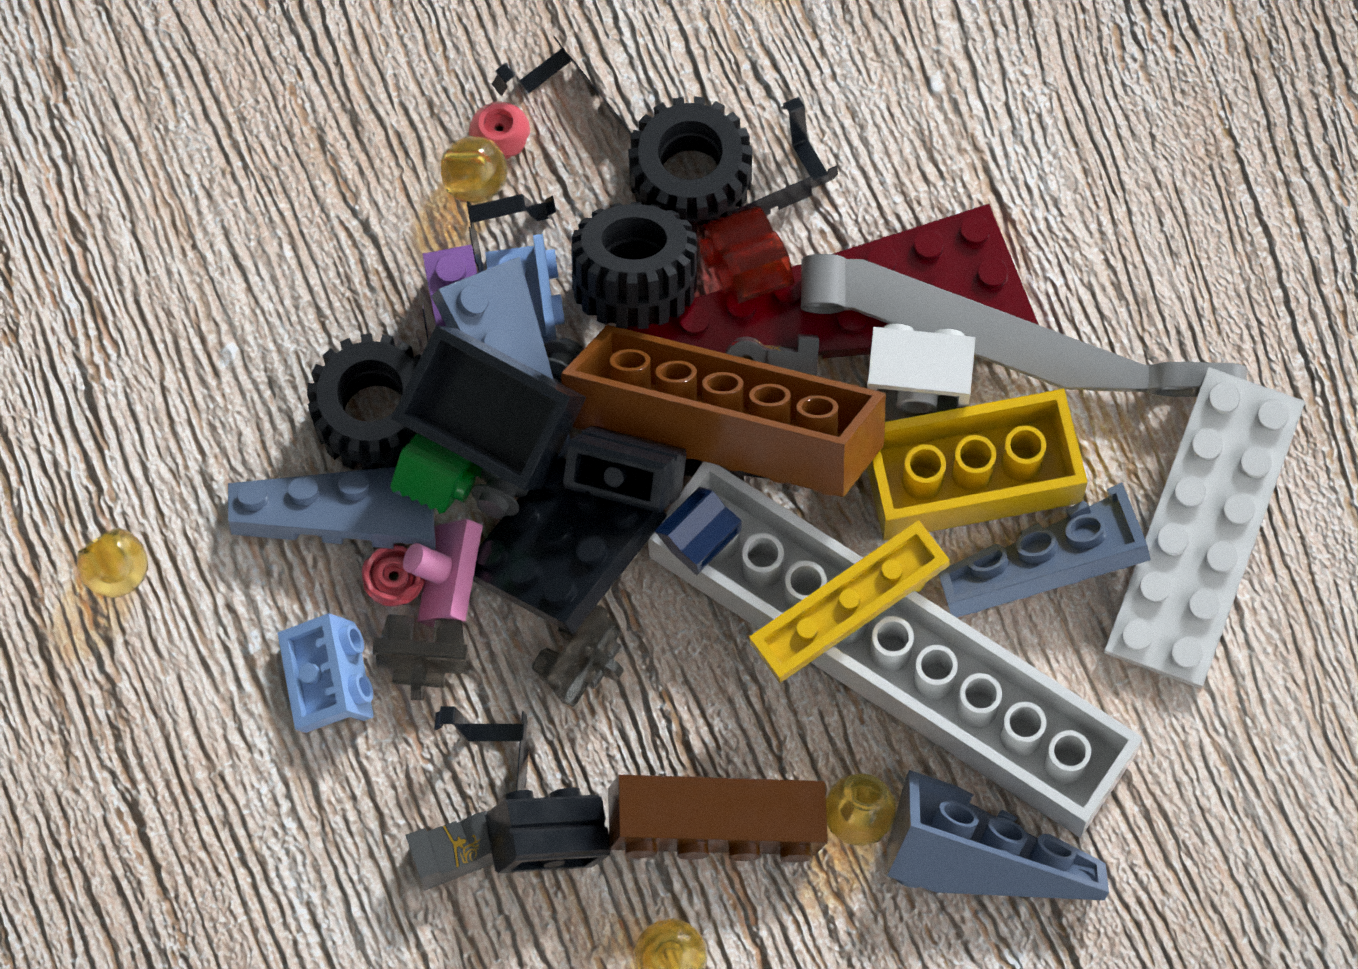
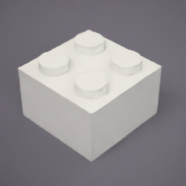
(920, 370)

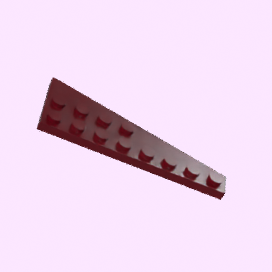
(952, 253)

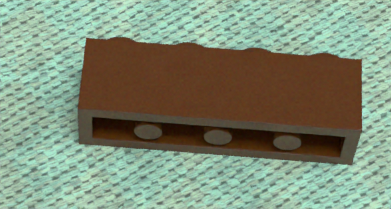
(717, 817)

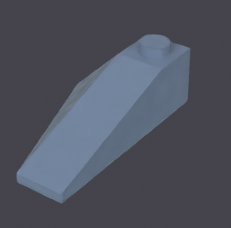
(962, 849)

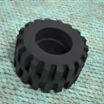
(695, 129)
(634, 265)
(343, 376)

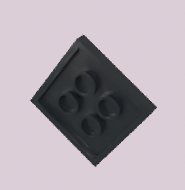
(562, 550)

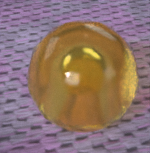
(473, 169)
(113, 563)
(860, 809)
(670, 946)

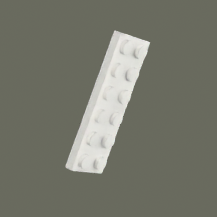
(1205, 527)

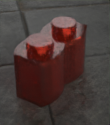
(746, 255)

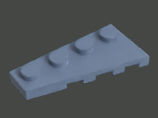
(500, 313)
(332, 508)
(1071, 550)

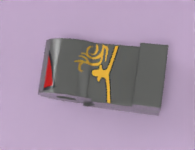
(799, 358)
(451, 850)

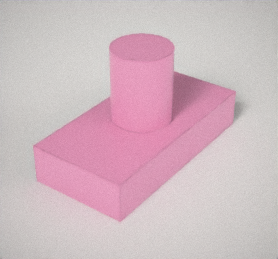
(446, 570)

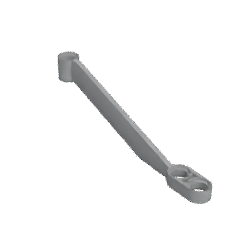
(842, 284)

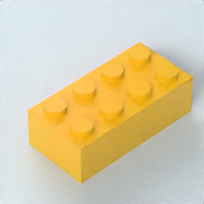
(977, 464)

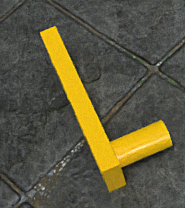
(849, 601)

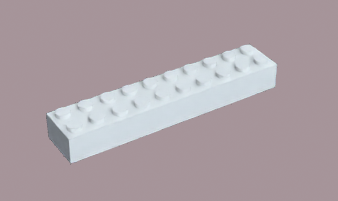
(919, 663)

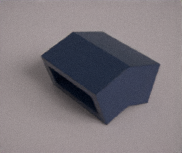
(699, 529)

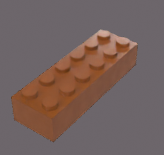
(729, 409)

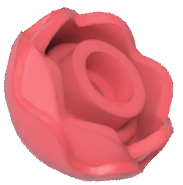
(510, 117)
(376, 579)

